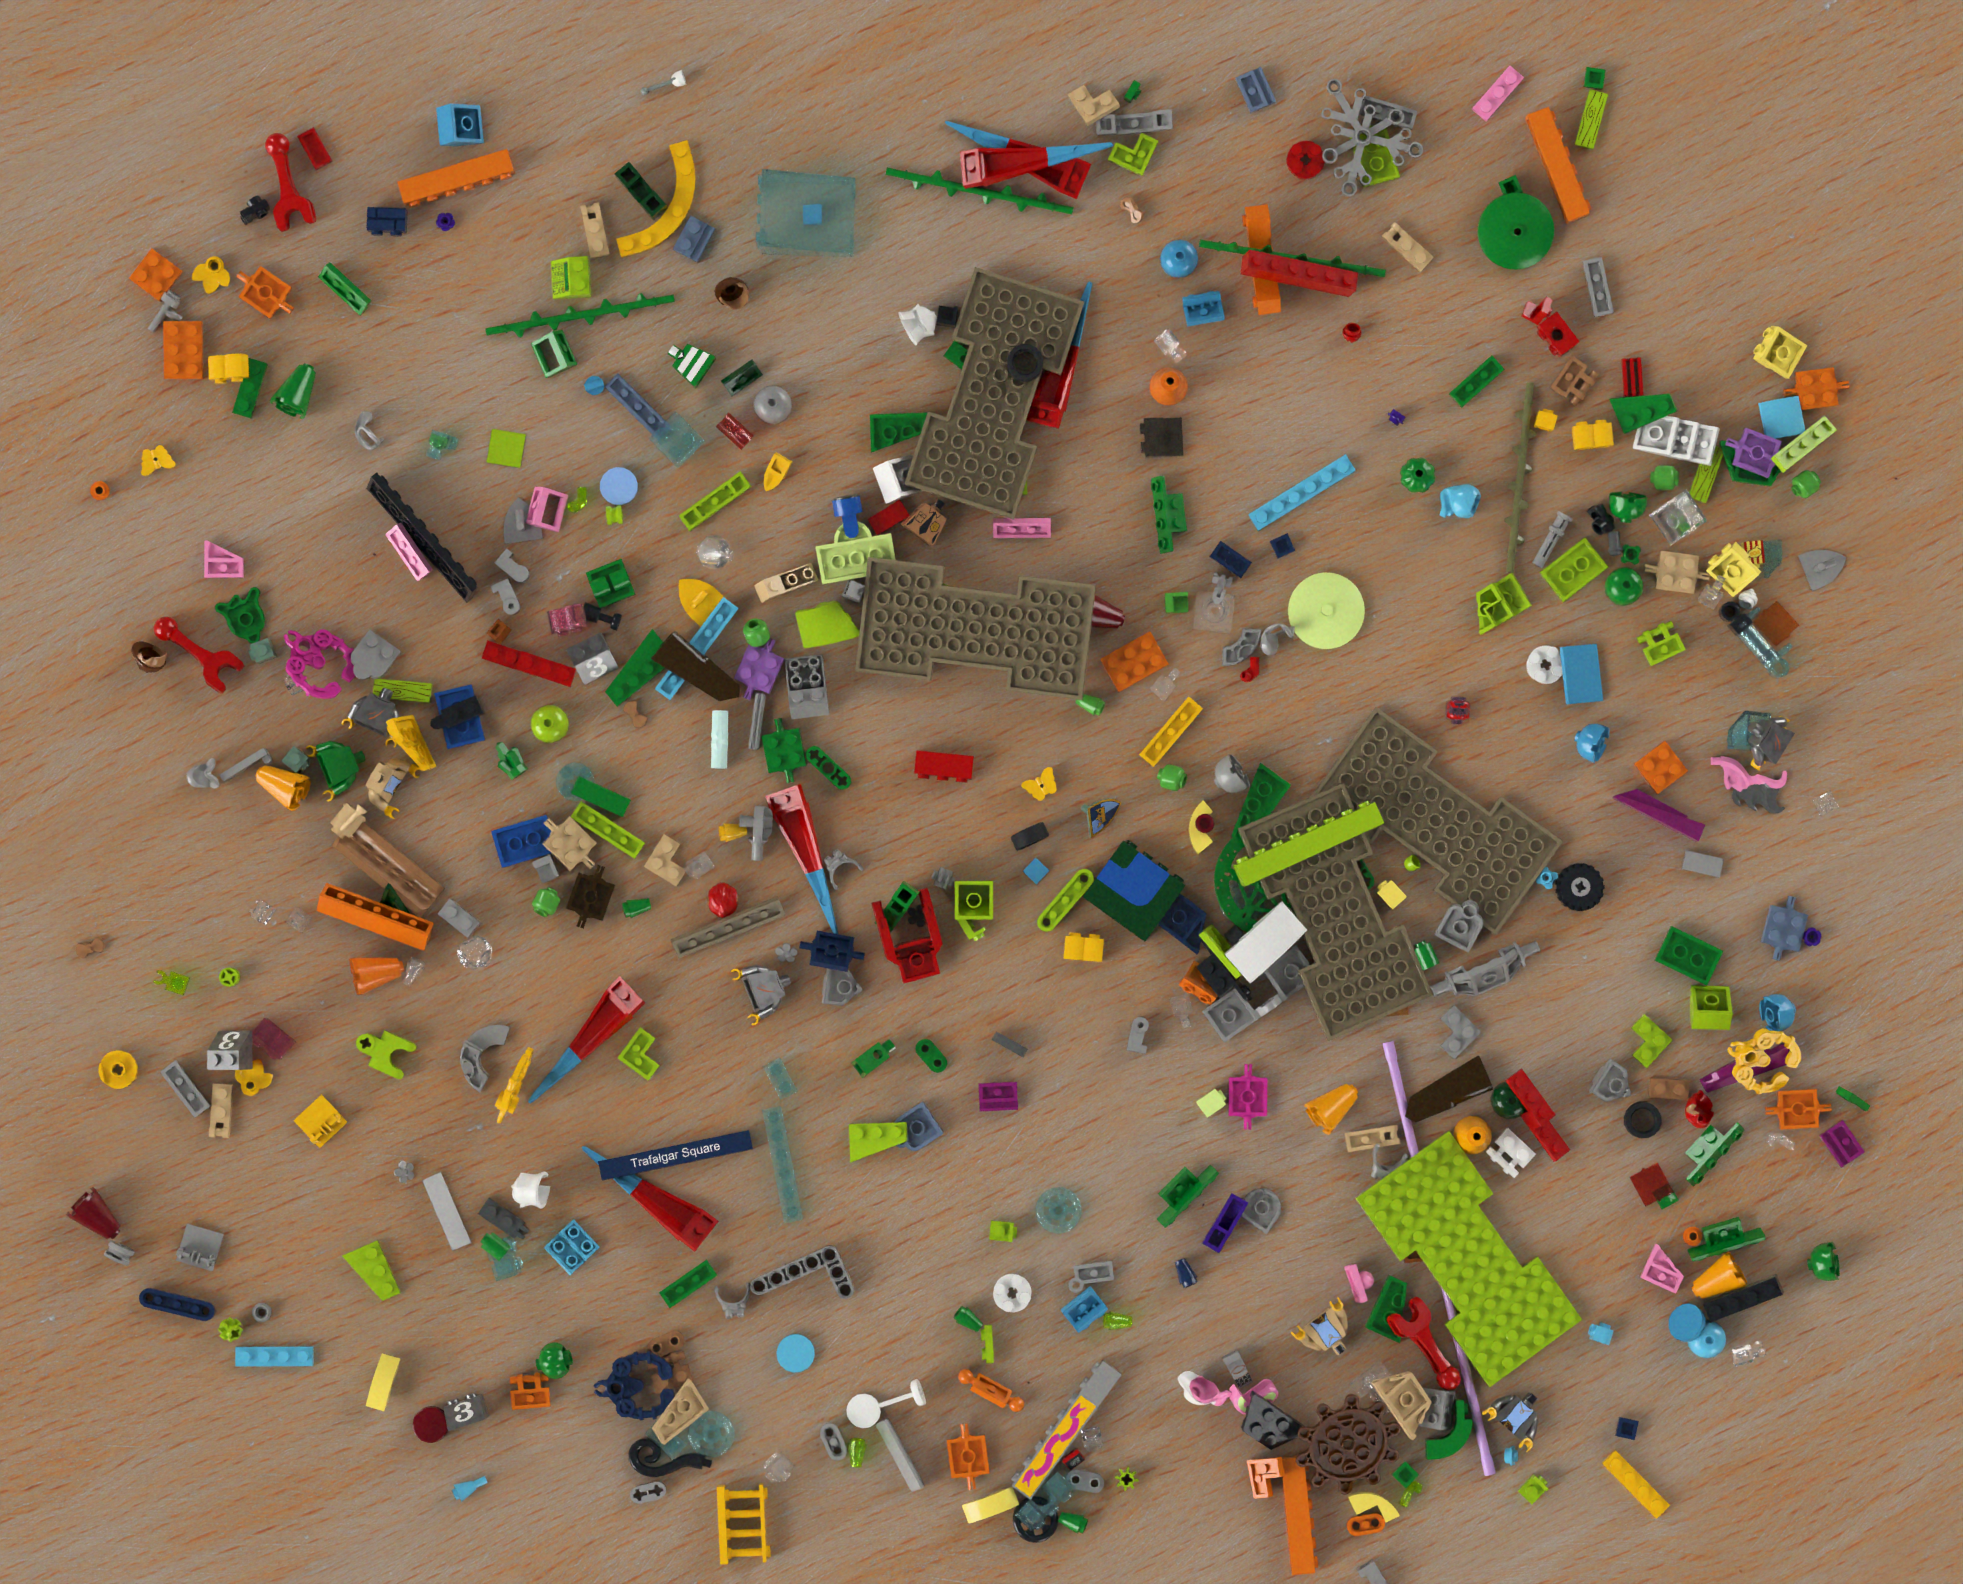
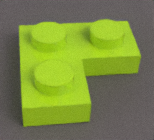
(1134, 159)
(1654, 1040)
(635, 1057)

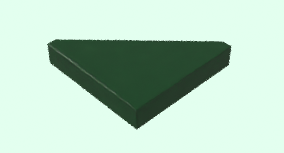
(392, 899)

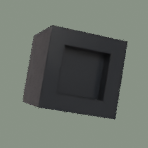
(947, 316)

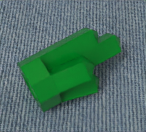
(510, 761)

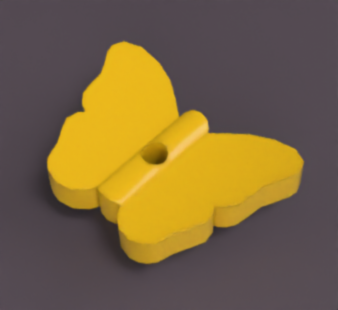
(149, 463)
(1033, 786)

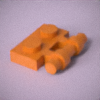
(531, 1397)

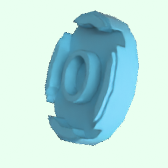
(795, 1353)

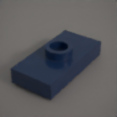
(1230, 559)

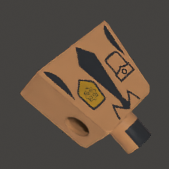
(926, 522)

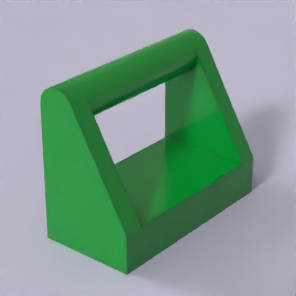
(561, 349)

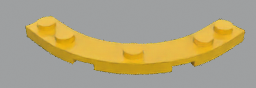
(676, 211)

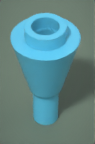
(463, 1490)

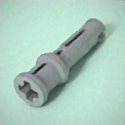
(1556, 531)

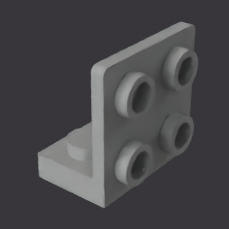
(1441, 1409)

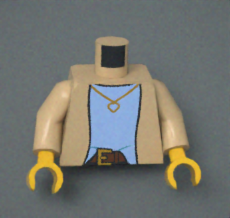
(386, 780)
(1325, 1329)

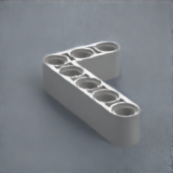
(805, 1269)

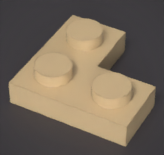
(1093, 109)
(661, 863)

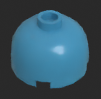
(1179, 258)
(1591, 741)
(1777, 1011)

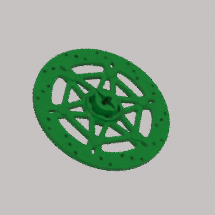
(1224, 891)

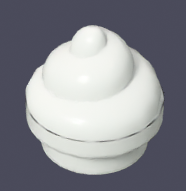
(1747, 599)

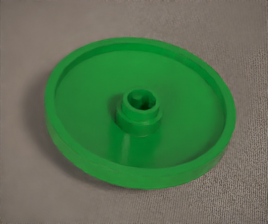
(1497, 229)

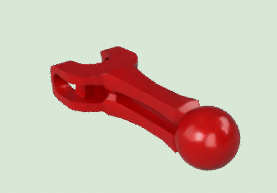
(290, 200)
(167, 629)
(1418, 1331)

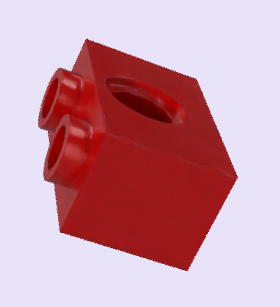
(1556, 323)

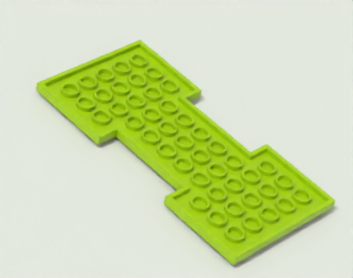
(1435, 1210)

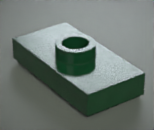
(741, 377)

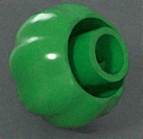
(1411, 481)
(554, 1360)

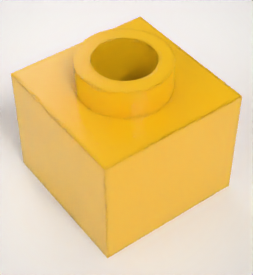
(1545, 420)

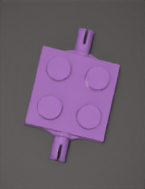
(1754, 452)
(759, 669)

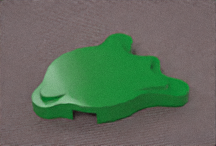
(245, 616)

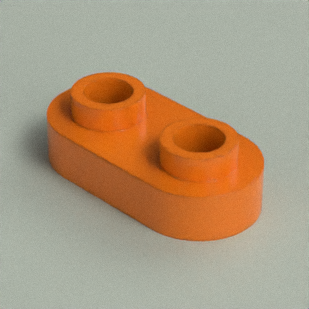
(1365, 1524)

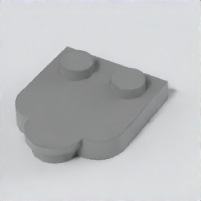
(373, 657)
(1461, 925)

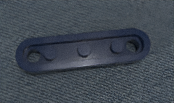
(177, 1304)

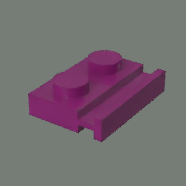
(998, 1096)
(1841, 1143)

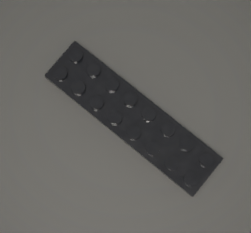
(425, 541)

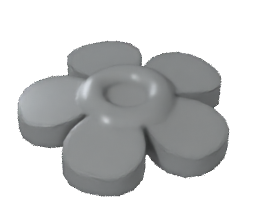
(785, 953)
(404, 1171)

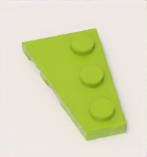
(871, 1138)
(374, 1269)

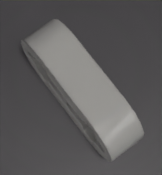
(649, 1496)

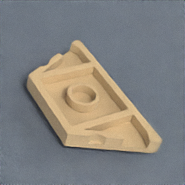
(1404, 1399)

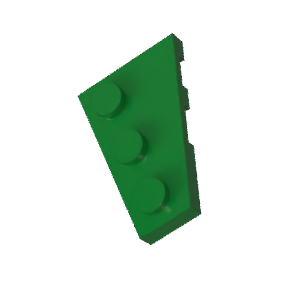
(1642, 410)
(894, 428)
(1389, 1301)

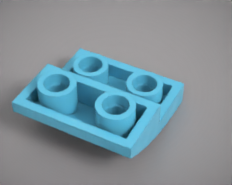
(1782, 417)
(571, 1247)

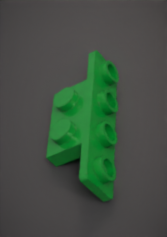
(1168, 512)
(1709, 1149)
(1183, 1191)
(1725, 1237)

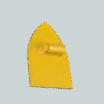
(698, 599)

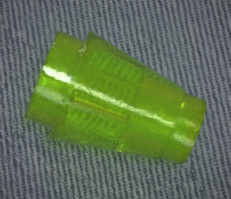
(1116, 1321)
(856, 1451)

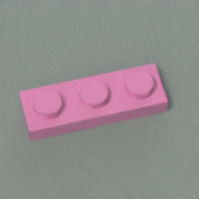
(1497, 93)
(1022, 528)
(409, 552)

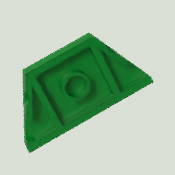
(1744, 476)

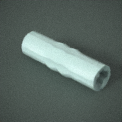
(719, 741)

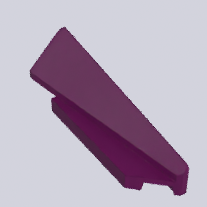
(1661, 813)
(1723, 1076)

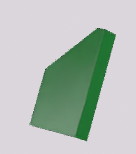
(1852, 1098)

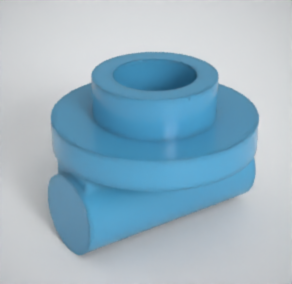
(594, 385)

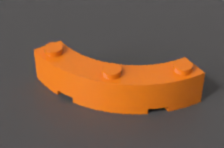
(1259, 235)

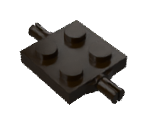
(590, 896)

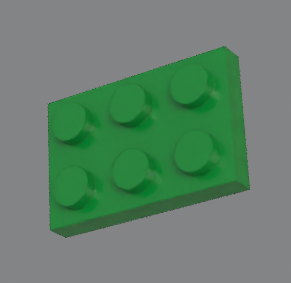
(1688, 955)

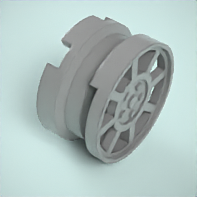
(119, 1253)

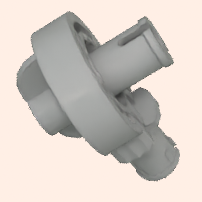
(762, 828)

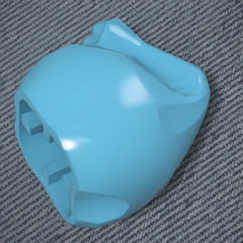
(1459, 500)

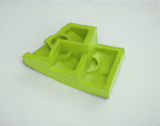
(1500, 602)
(825, 624)

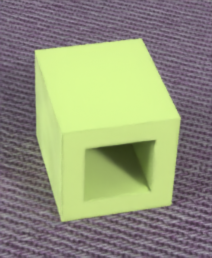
(1211, 1102)

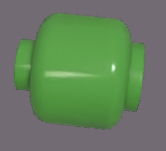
(1665, 477)
(1805, 484)
(756, 632)
(1172, 777)
(546, 902)

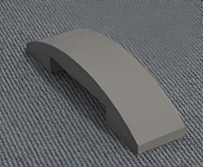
(1135, 123)

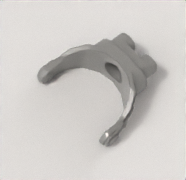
(835, 860)
(1382, 1170)
(734, 1308)

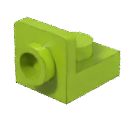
(968, 927)
(1002, 1231)
(1533, 1488)

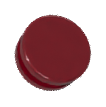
(430, 1424)

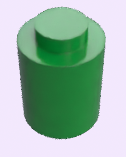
(1426, 955)
(495, 1246)

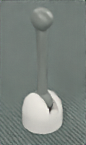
(677, 79)

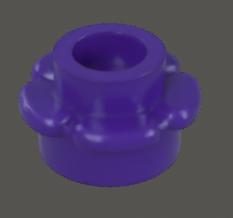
(445, 226)
(1396, 417)
(1817, 936)

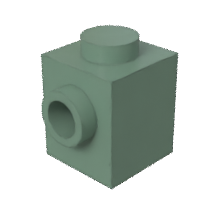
(262, 651)
(296, 760)

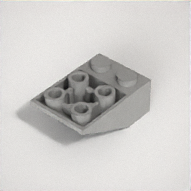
(806, 686)

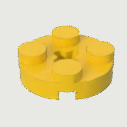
(109, 1063)

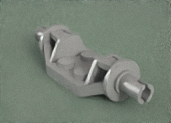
(1487, 976)

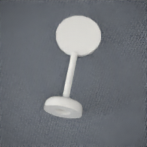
(865, 1410)

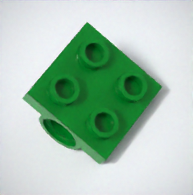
(610, 583)

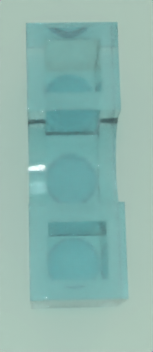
(1057, 1490)

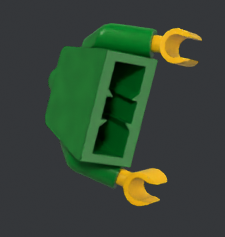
(337, 765)

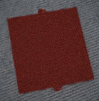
(1651, 1184)

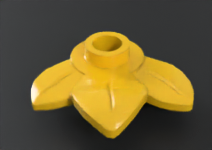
(210, 277)
(255, 1076)

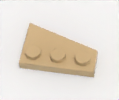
(680, 1413)

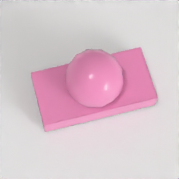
(1359, 1282)

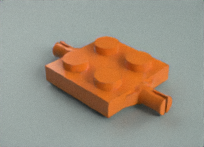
(265, 292)
(1816, 388)
(1798, 1109)
(968, 1456)

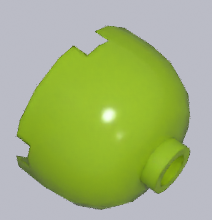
(549, 724)

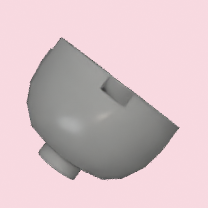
(772, 404)
(1230, 776)

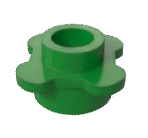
(1630, 549)

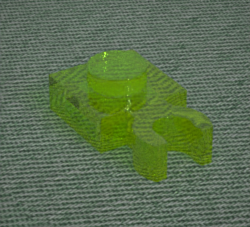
(175, 982)

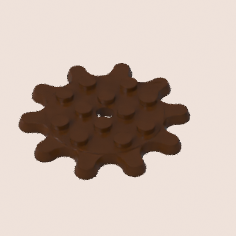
(1352, 1462)

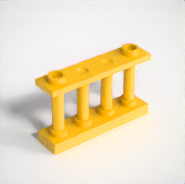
(726, 1533)

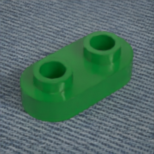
(930, 1056)

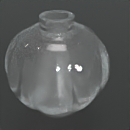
(714, 552)

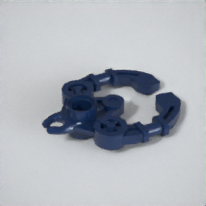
(630, 1386)

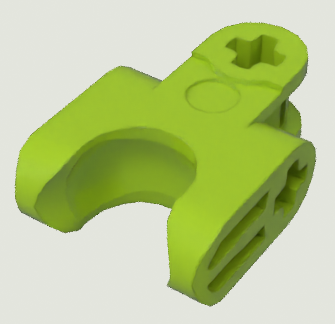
(382, 1050)

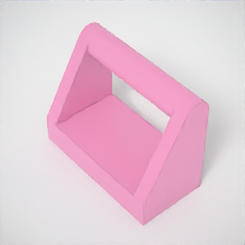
(538, 505)

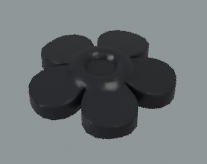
(917, 915)

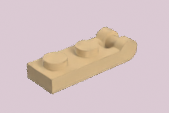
(595, 231)
(1407, 247)
(221, 1110)
(1368, 1138)

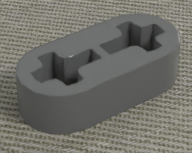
(1009, 1044)

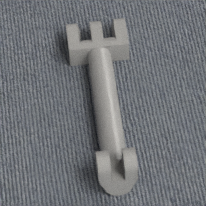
(1219, 592)

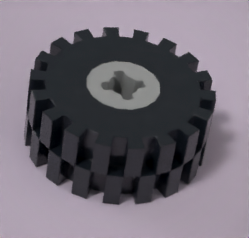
(1578, 878)

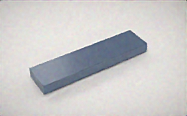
(635, 404)

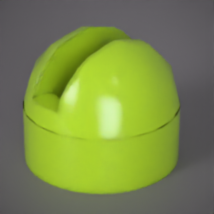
(1412, 863)

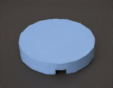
(618, 486)

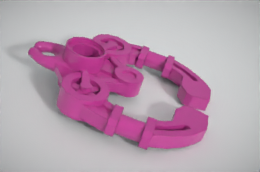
(313, 657)

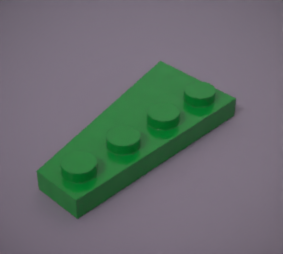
(637, 670)

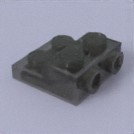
(1162, 437)

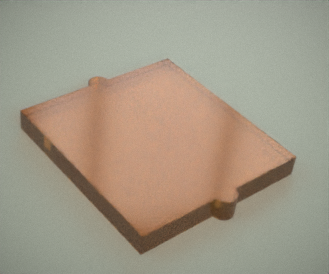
(1776, 623)

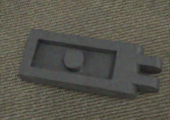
(503, 1219)

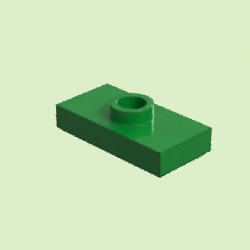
(956, 354)

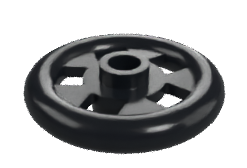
(1048, 1530)

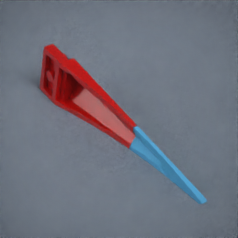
(995, 165)
(1064, 177)
(1054, 389)
(796, 823)
(609, 1015)
(677, 1216)

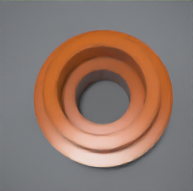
(104, 494)
(1686, 1234)

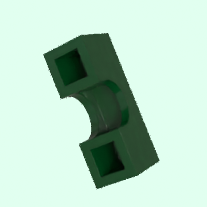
(641, 191)

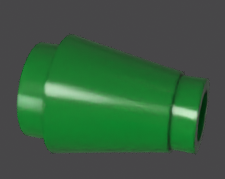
(635, 907)
(967, 1318)
(1073, 1521)

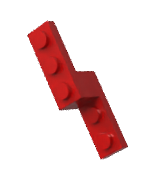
(529, 663)
(1537, 1115)

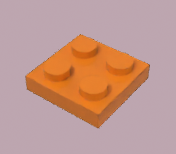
(155, 274)
(1660, 767)

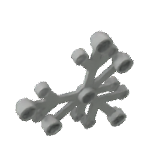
(1351, 116)

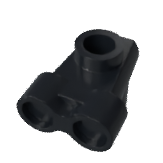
(256, 208)
(1603, 521)

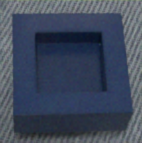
(1282, 546)
(1626, 1428)

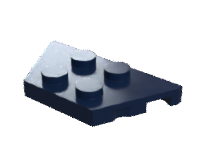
(1184, 922)

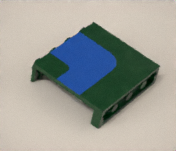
(1134, 890)

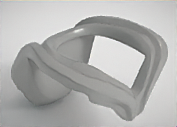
(363, 420)
(1269, 640)
(201, 776)

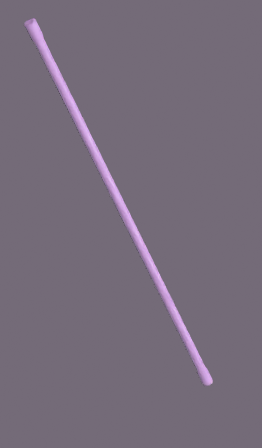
(1486, 1458)

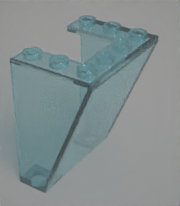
(805, 214)

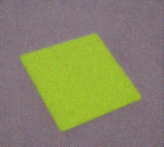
(506, 448)

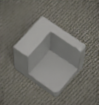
(546, 868)

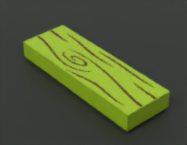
(1591, 119)
(1705, 478)
(404, 690)

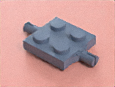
(1784, 928)

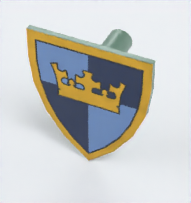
(1100, 814)

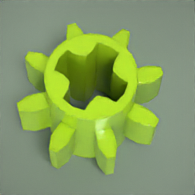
(230, 1329)
(1130, 1482)

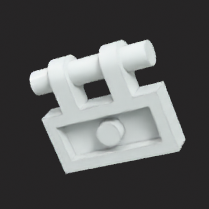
(1515, 1148)

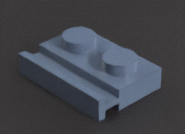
(1255, 90)
(694, 239)

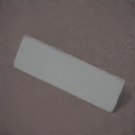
(446, 1211)
(900, 1454)

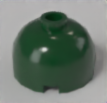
(1506, 1102)

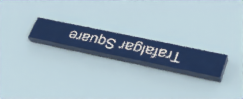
(675, 1155)

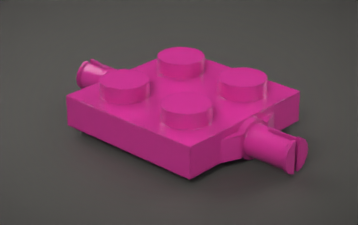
(1247, 1096)

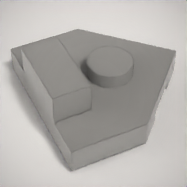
(839, 987)
(1611, 1082)

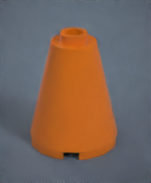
(1165, 393)
(374, 972)

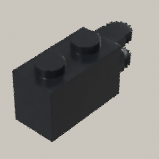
(458, 713)

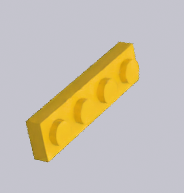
(1171, 731)
(1635, 1484)

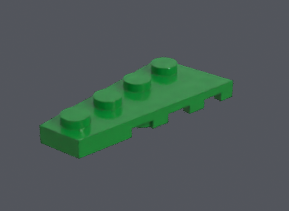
(1262, 797)

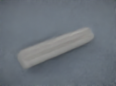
(757, 719)

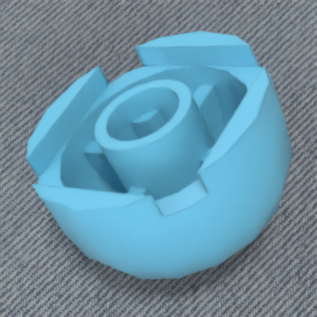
(1710, 1342)

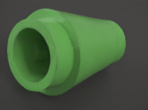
(1091, 704)

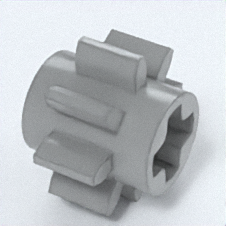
(943, 878)

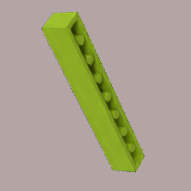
(1308, 844)

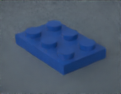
(466, 733)
(521, 841)

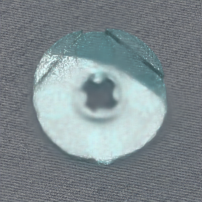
(568, 773)

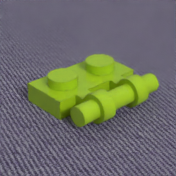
(1663, 649)

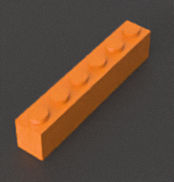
(1557, 165)
(455, 178)
(375, 916)
(1298, 1517)

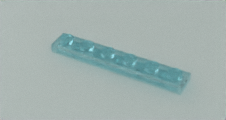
(782, 1164)

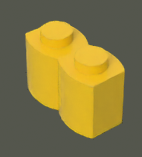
(228, 367)
(1592, 435)
(1083, 948)

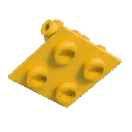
(320, 1121)

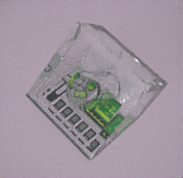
(1678, 517)

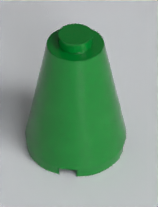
(296, 391)

